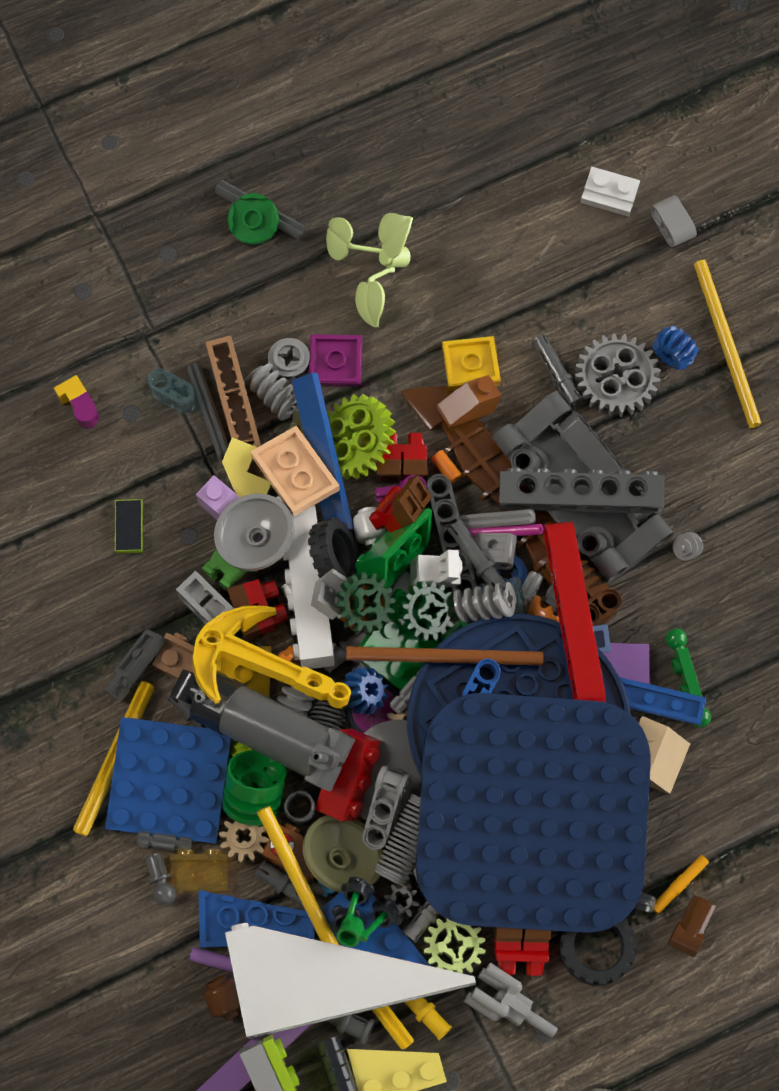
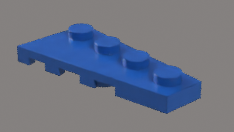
(222, 912)

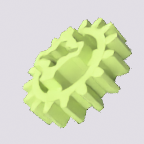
(441, 947)

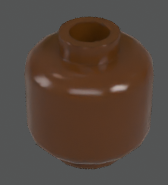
(222, 997)

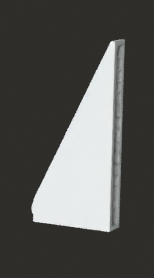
(304, 981)

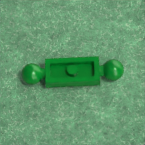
(683, 666)

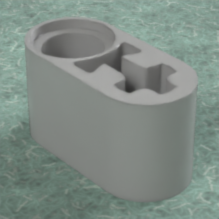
(673, 221)

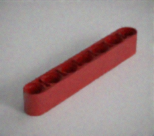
(574, 612)

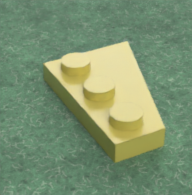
(395, 1070)

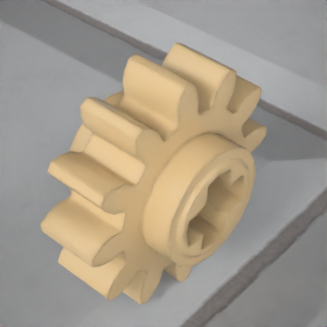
(245, 848)

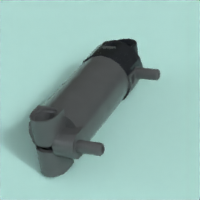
(268, 728)

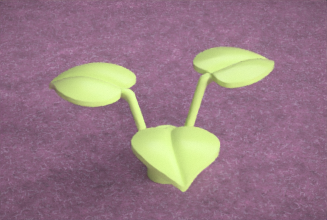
(393, 235)

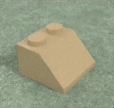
(666, 752)

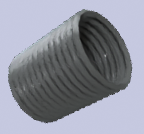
(294, 796)

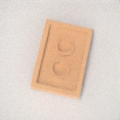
(295, 471)

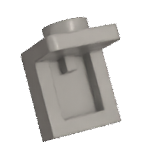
(324, 593)

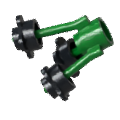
(346, 920)

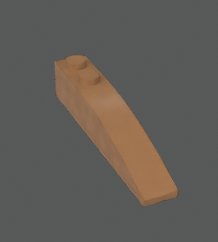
(233, 395)

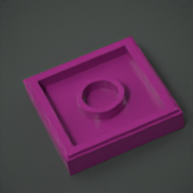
(336, 359)

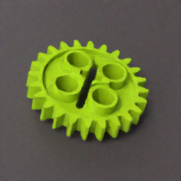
(353, 434)

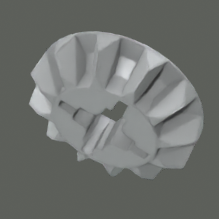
(282, 349)

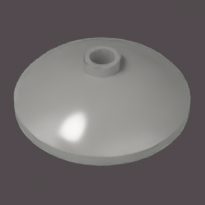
(246, 521)

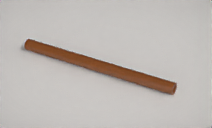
(443, 655)

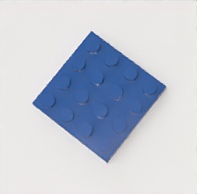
(168, 780)

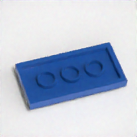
(381, 941)

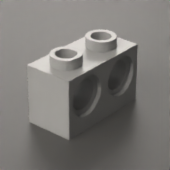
(202, 598)

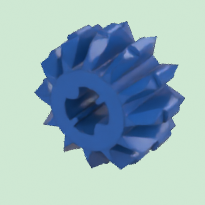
(675, 348)
(366, 690)

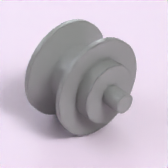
(687, 546)

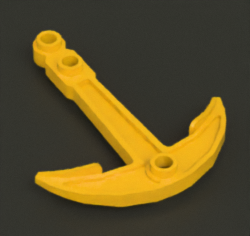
(218, 641)

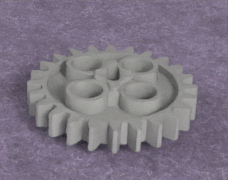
(626, 394)

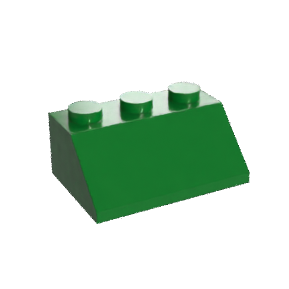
(393, 552)

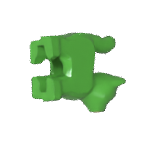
(219, 565)

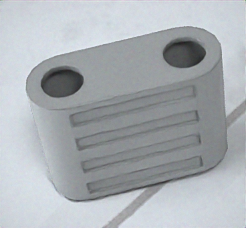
(499, 548)

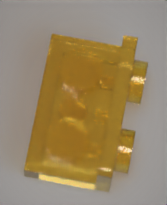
(199, 871)

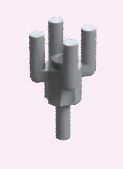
(507, 1001)

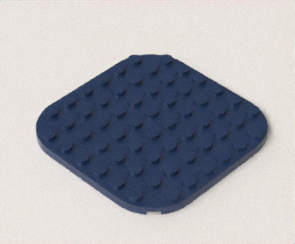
(533, 813)

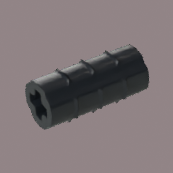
(336, 1065)

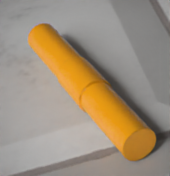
(680, 883)

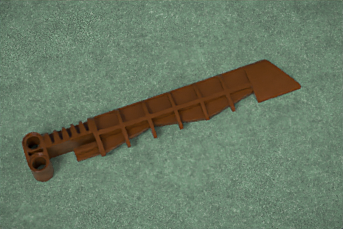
(481, 464)

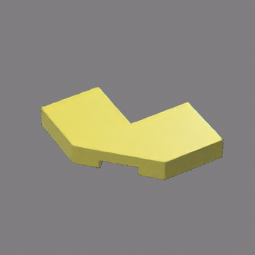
(237, 463)

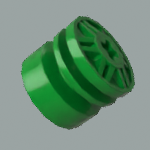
(252, 785)

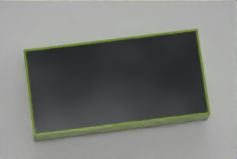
(128, 526)

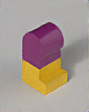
(83, 406)

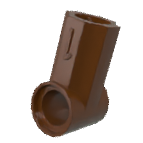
(689, 932)

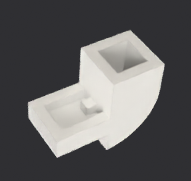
(442, 569)

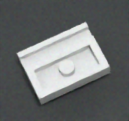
(610, 191)

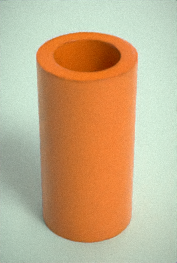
(446, 466)

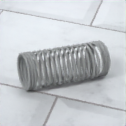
(401, 876)

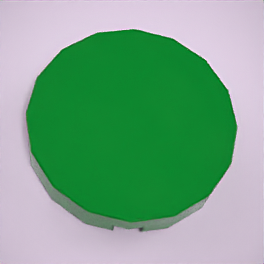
(253, 219)

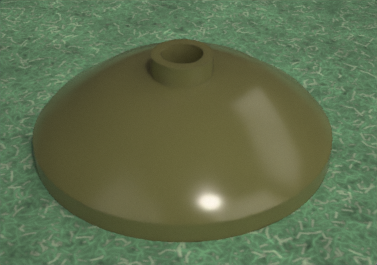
(343, 842)

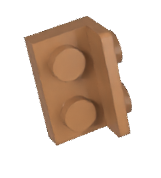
(174, 655)

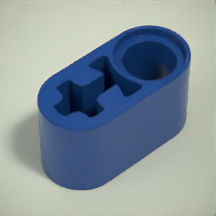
(477, 681)

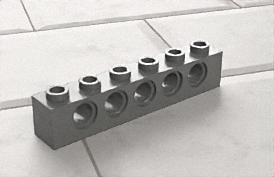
(594, 501)

